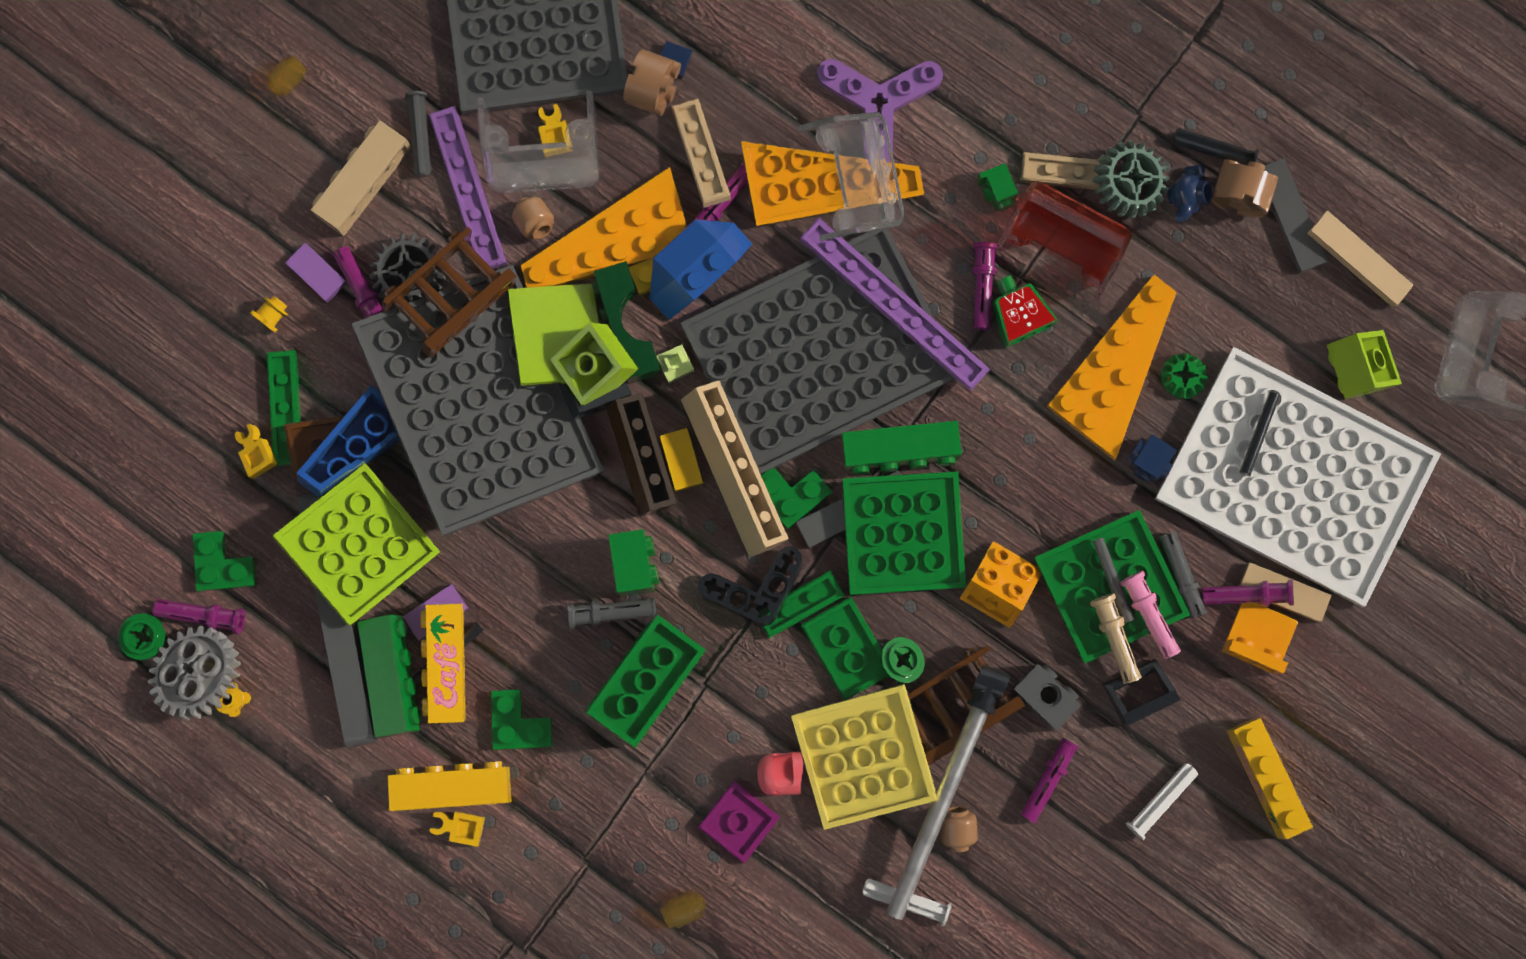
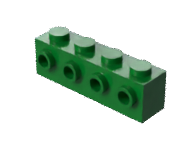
(901, 446)
(389, 676)

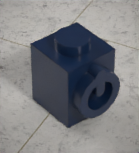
(1151, 459)

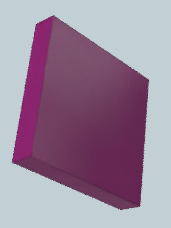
(739, 822)

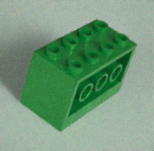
(644, 680)

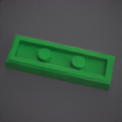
(804, 603)

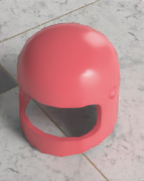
(780, 773)

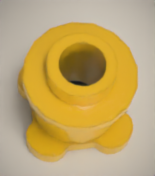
(270, 312)
(239, 699)

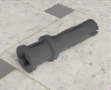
(596, 612)

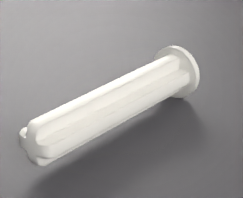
(1162, 800)
(917, 903)

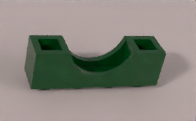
(616, 289)

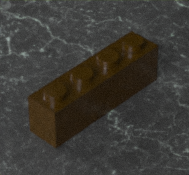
(641, 455)

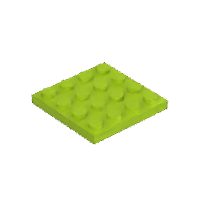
(356, 544)

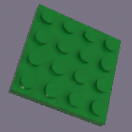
(903, 533)
(1077, 577)

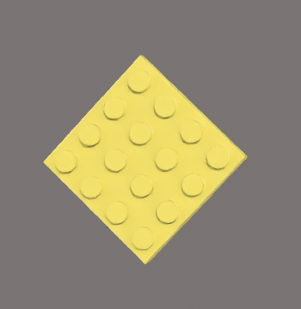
(864, 757)

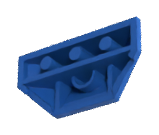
(694, 263)

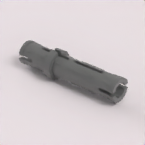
(1183, 575)

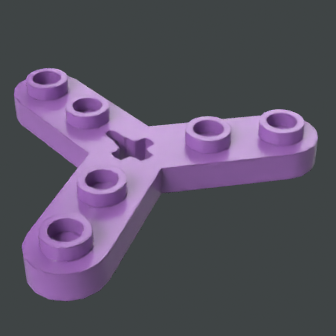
(896, 92)

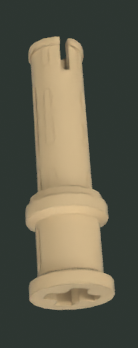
(1112, 624)

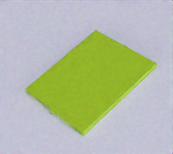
(544, 323)

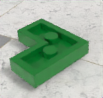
(796, 501)
(214, 570)
(509, 728)

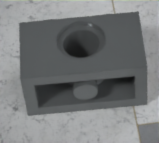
(1029, 691)

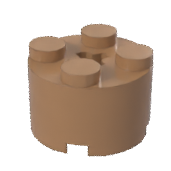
(651, 82)
(1245, 188)

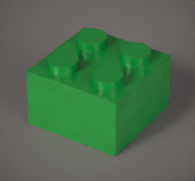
(632, 563)

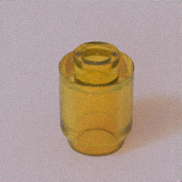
(285, 76)
(683, 909)

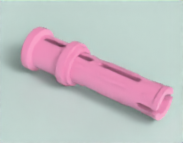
(1145, 602)

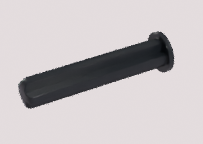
(1214, 147)

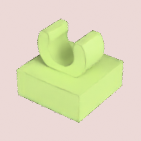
(675, 363)

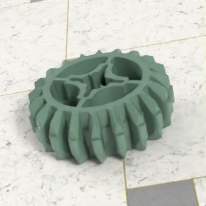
(1133, 158)

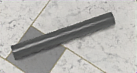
(1112, 579)

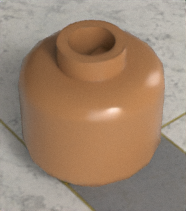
(533, 218)
(959, 829)

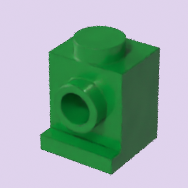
(998, 187)

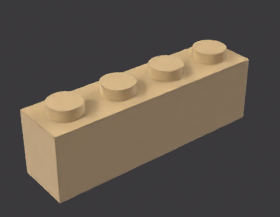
(361, 177)

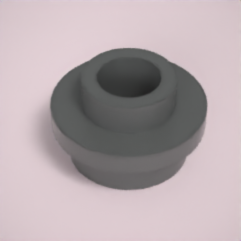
(718, 360)

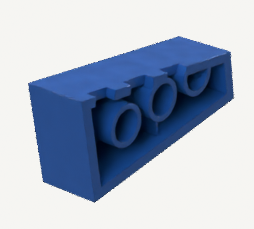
(356, 440)

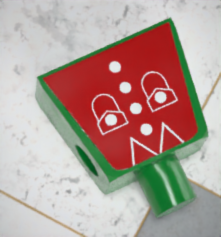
(1020, 312)

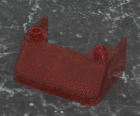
(1070, 232)

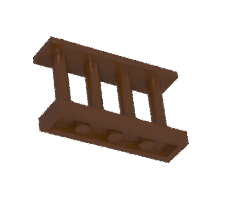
(455, 319)
(1004, 708)

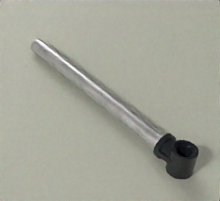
(987, 691)

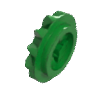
(1175, 385)
(130, 643)
(914, 660)

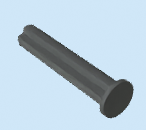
(419, 132)

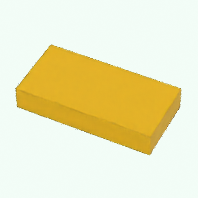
(681, 459)

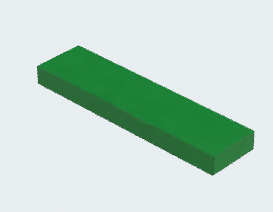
(283, 399)

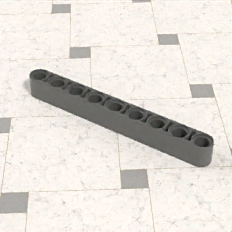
(345, 666)

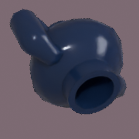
(1190, 192)

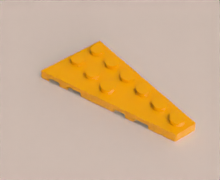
(803, 182)
(626, 231)
(1109, 381)

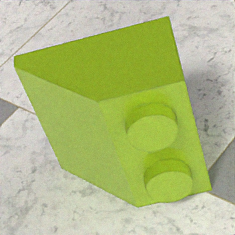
(593, 363)
(1363, 364)

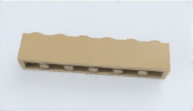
(734, 468)

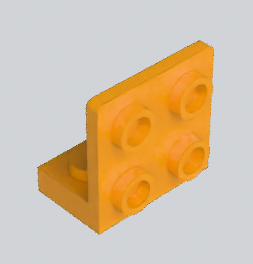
(1001, 584)
(1260, 637)

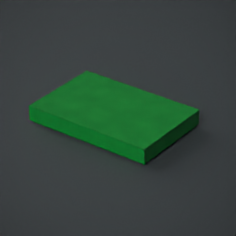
(846, 648)

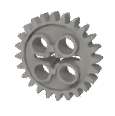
(188, 668)

